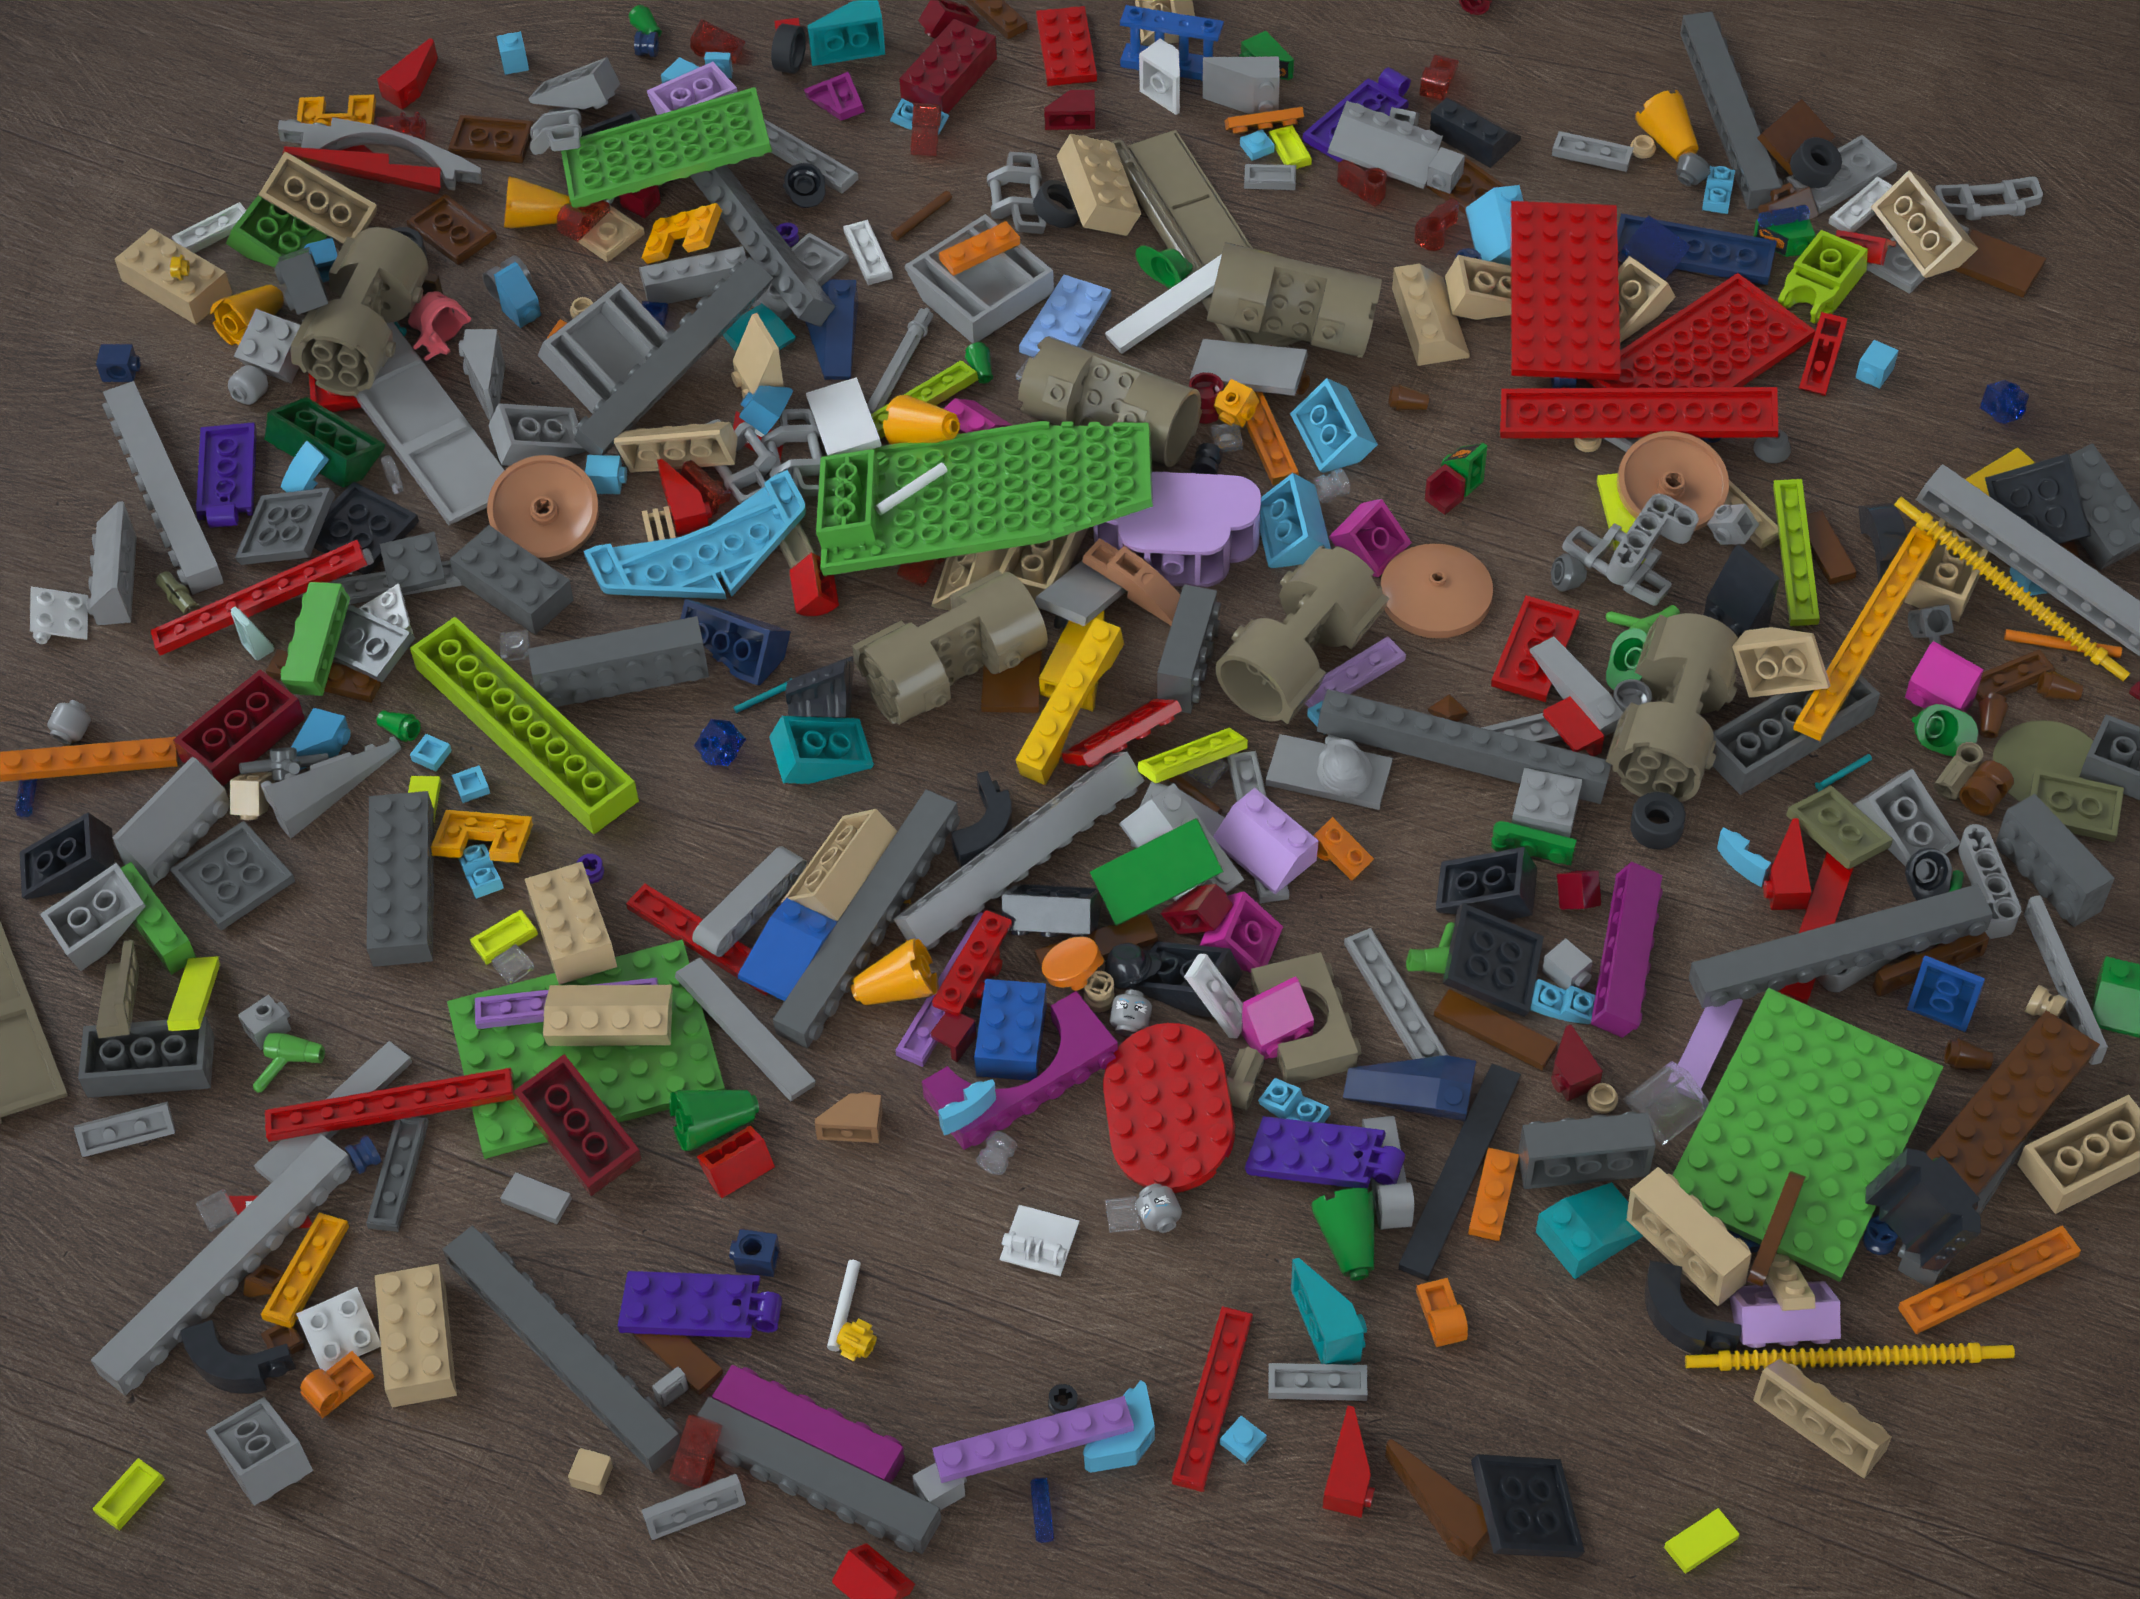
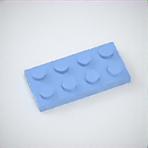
(1067, 314)

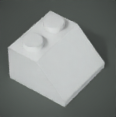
(1161, 75)

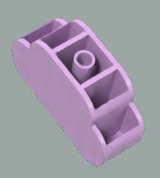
(1192, 528)

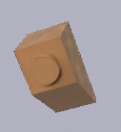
(852, 1119)

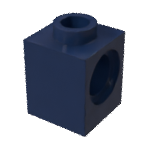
(117, 363)
(760, 1264)

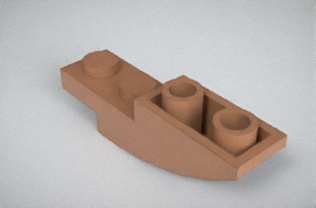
(1141, 580)

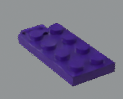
(1371, 95)
(226, 473)
(1323, 1154)
(697, 1305)

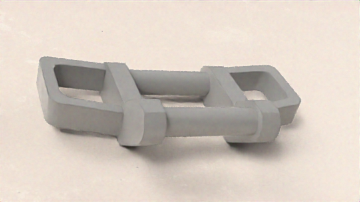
(556, 129)
(2007, 188)
(1017, 205)
(796, 433)
(751, 474)
(1601, 546)

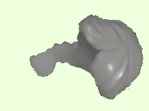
(1343, 768)

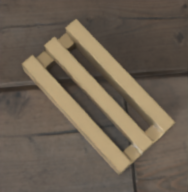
(657, 515)

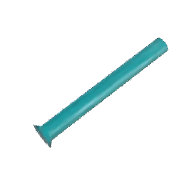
(760, 698)
(1855, 765)

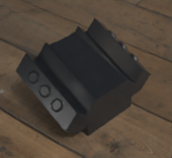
(822, 691)
(1926, 1206)

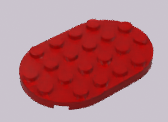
(1169, 1107)

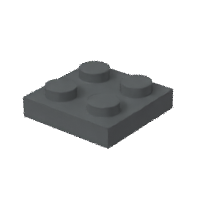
(413, 562)

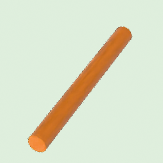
(2054, 642)

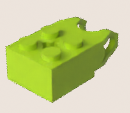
(1824, 274)

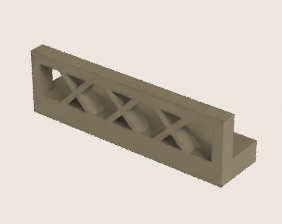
(119, 994)

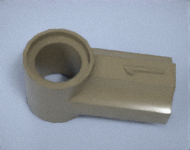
(1959, 770)
(1243, 1077)

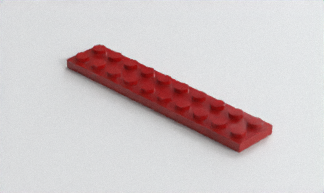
(1639, 412)

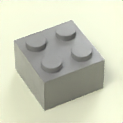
(268, 345)
(1547, 802)

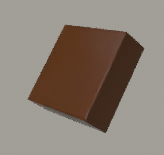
(281, 1335)

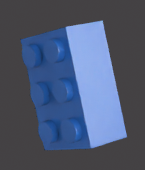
(1010, 1029)

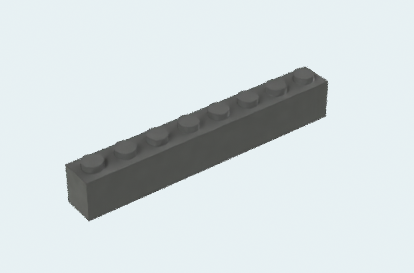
(822, 1479)

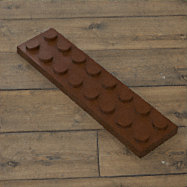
(2014, 1100)

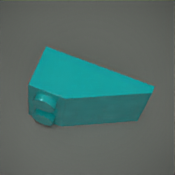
(847, 33)
(819, 748)
(1587, 1228)
(1328, 1317)

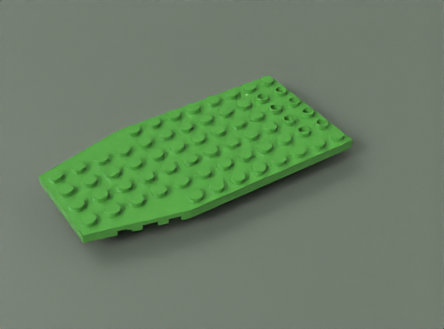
(998, 492)

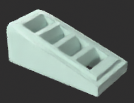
(251, 636)

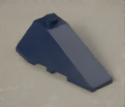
(836, 336)
(742, 643)
(1423, 1085)

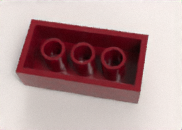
(949, 66)
(240, 727)
(577, 1125)

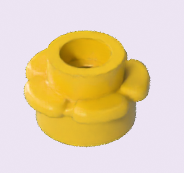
(179, 267)

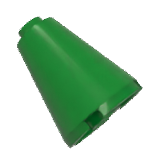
(709, 1114)
(1349, 1229)

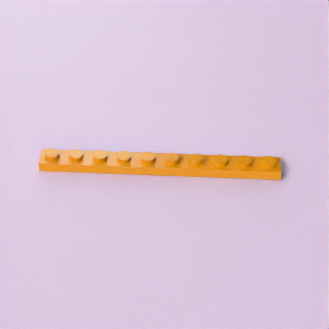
(1866, 633)

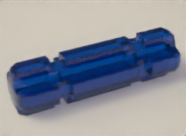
(1783, 216)
(26, 796)
(1042, 1510)

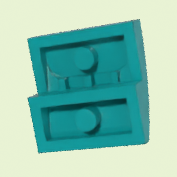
(776, 327)

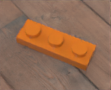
(1264, 120)
(979, 248)
(1493, 1194)

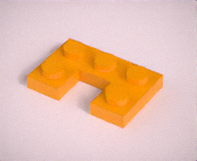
(360, 109)
(694, 225)
(506, 831)

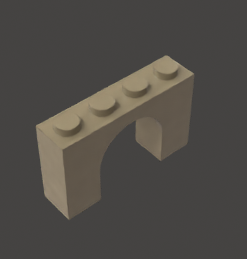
(1331, 1048)

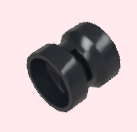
(1207, 459)

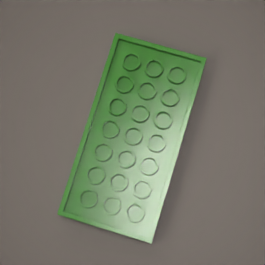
(666, 148)

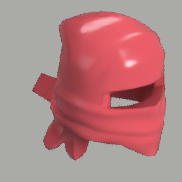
(437, 322)

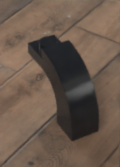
(1886, 531)
(994, 824)
(1676, 1320)
(230, 1371)

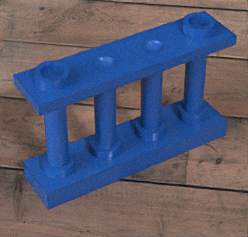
(1171, 23)

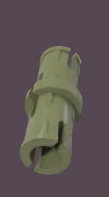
(176, 593)

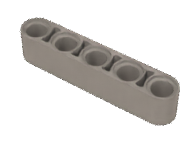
(749, 901)

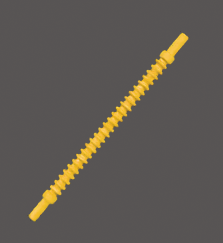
(2098, 656)
(1972, 1352)

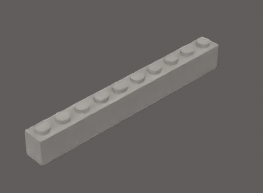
(162, 487)
(2034, 555)
(1020, 850)
(222, 1265)

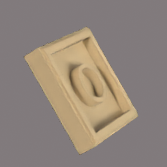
(612, 235)

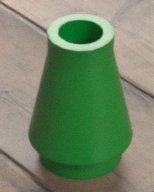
(643, 20)
(979, 359)
(401, 725)

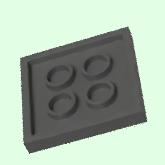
(285, 526)
(232, 875)

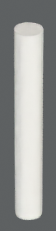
(911, 488)
(844, 1303)

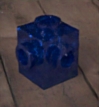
(2004, 401)
(719, 742)

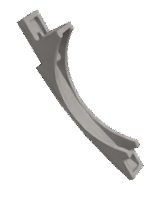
(349, 133)

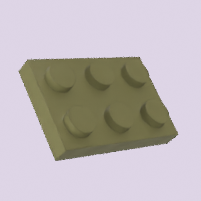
(2080, 804)
(1840, 827)

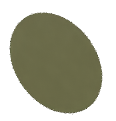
(2041, 746)

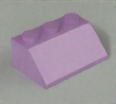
(690, 89)
(1266, 841)
(1765, 1322)

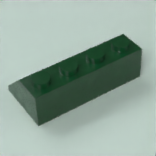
(347, 446)

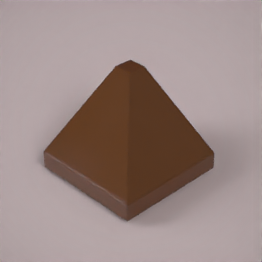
(1448, 709)
(262, 1281)

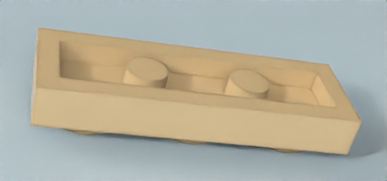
(1789, 1285)

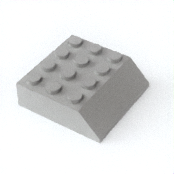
(985, 294)
(602, 345)

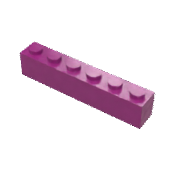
(1627, 950)
(811, 1423)

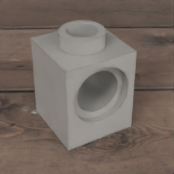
(1445, 170)

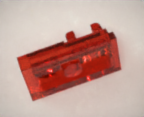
(411, 126)
(710, 489)

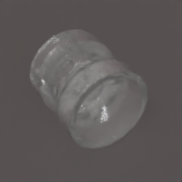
(1332, 485)
(997, 1151)

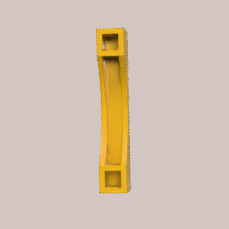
(1092, 659)

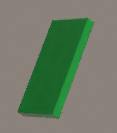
(1156, 871)

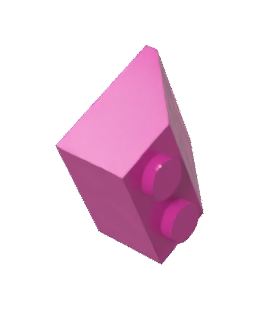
(974, 416)
(1372, 535)
(1944, 680)
(1247, 932)
(1276, 1018)

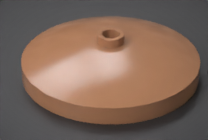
(1675, 467)
(541, 486)
(1437, 590)

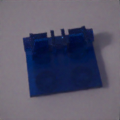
(1655, 248)

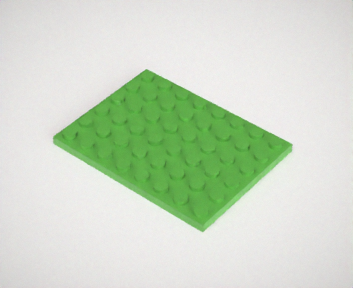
(625, 1078)
(1809, 1102)

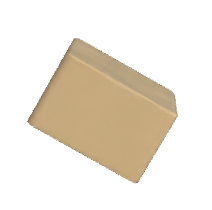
(590, 1471)

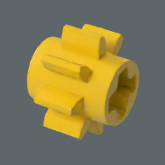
(856, 1339)

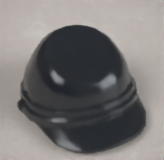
(805, 185)
(1928, 873)
(1131, 964)

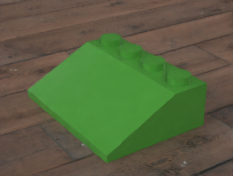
(270, 232)

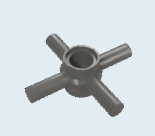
(282, 762)

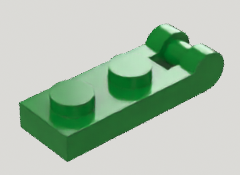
(1536, 842)

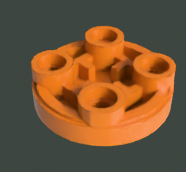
(1072, 962)

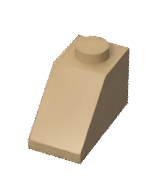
(248, 796)

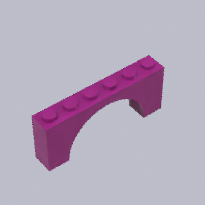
(1082, 1051)

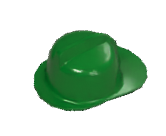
(1164, 266)
(1625, 657)
(1944, 728)

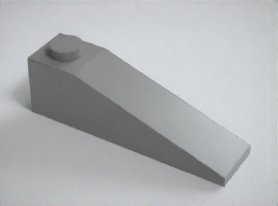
(1575, 681)

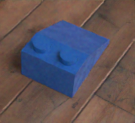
(785, 948)
(1945, 993)

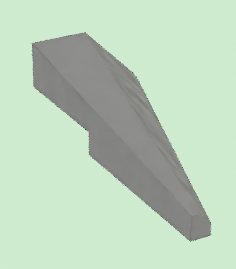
(309, 794)

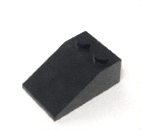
(1743, 593)
(66, 858)
(1492, 882)
(1170, 984)

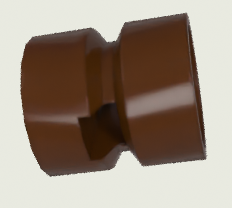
(1986, 788)

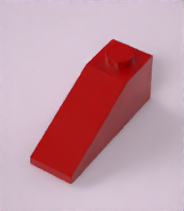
(408, 77)
(1823, 353)
(684, 501)
(1789, 879)
(1349, 1476)

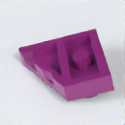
(836, 96)

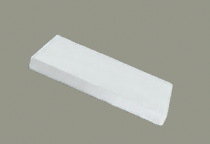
(843, 418)

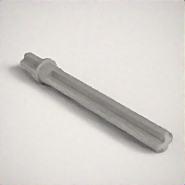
(916, 330)

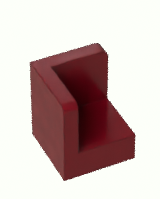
(641, 202)
(1445, 489)
(1579, 889)
(955, 1033)

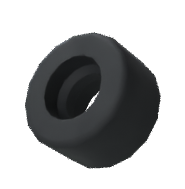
(1816, 162)
(1662, 806)

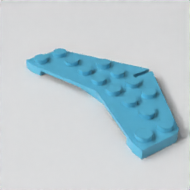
(696, 561)

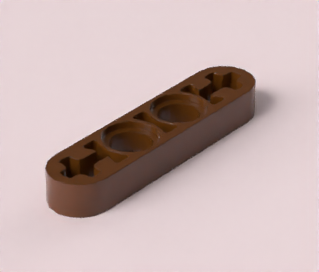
(1776, 1229)

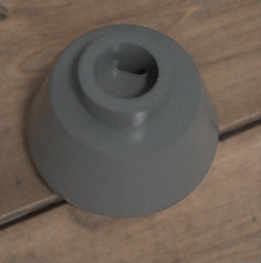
(1692, 169)
(1773, 449)
(1567, 572)

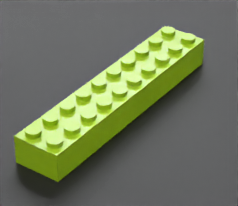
(525, 725)

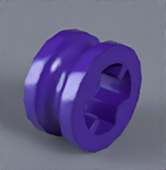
(789, 228)
(594, 862)

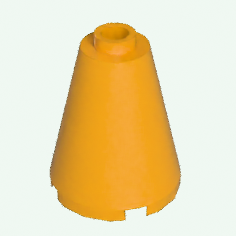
(1668, 123)
(531, 204)
(236, 311)
(918, 422)
(897, 976)

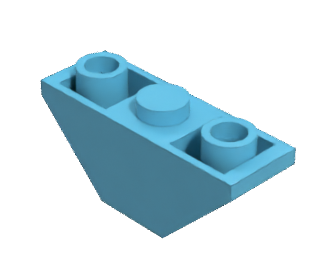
(1128, 1447)

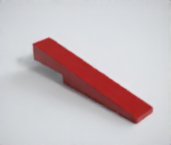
(370, 166)

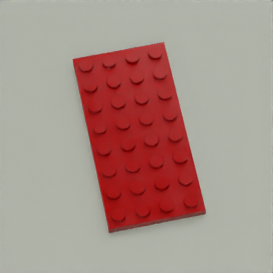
(1564, 290)
(1713, 342)

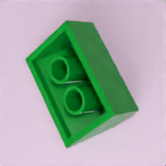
(2118, 997)

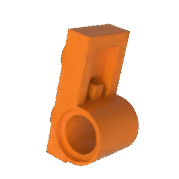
(1341, 849)
(1442, 1313)
(331, 1388)

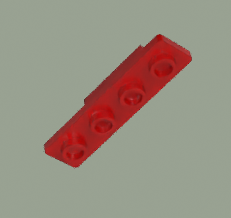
(974, 964)

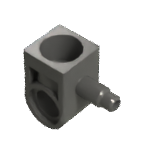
(1930, 622)

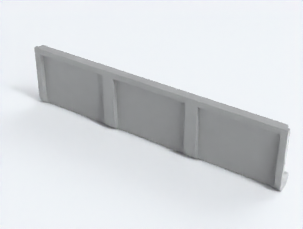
(430, 434)

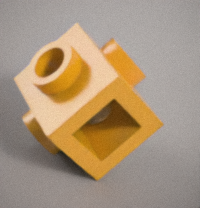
(1236, 403)

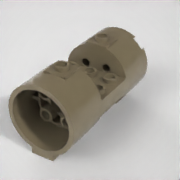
(1294, 299)
(349, 337)
(1087, 387)
(1272, 663)
(914, 666)
(1666, 741)

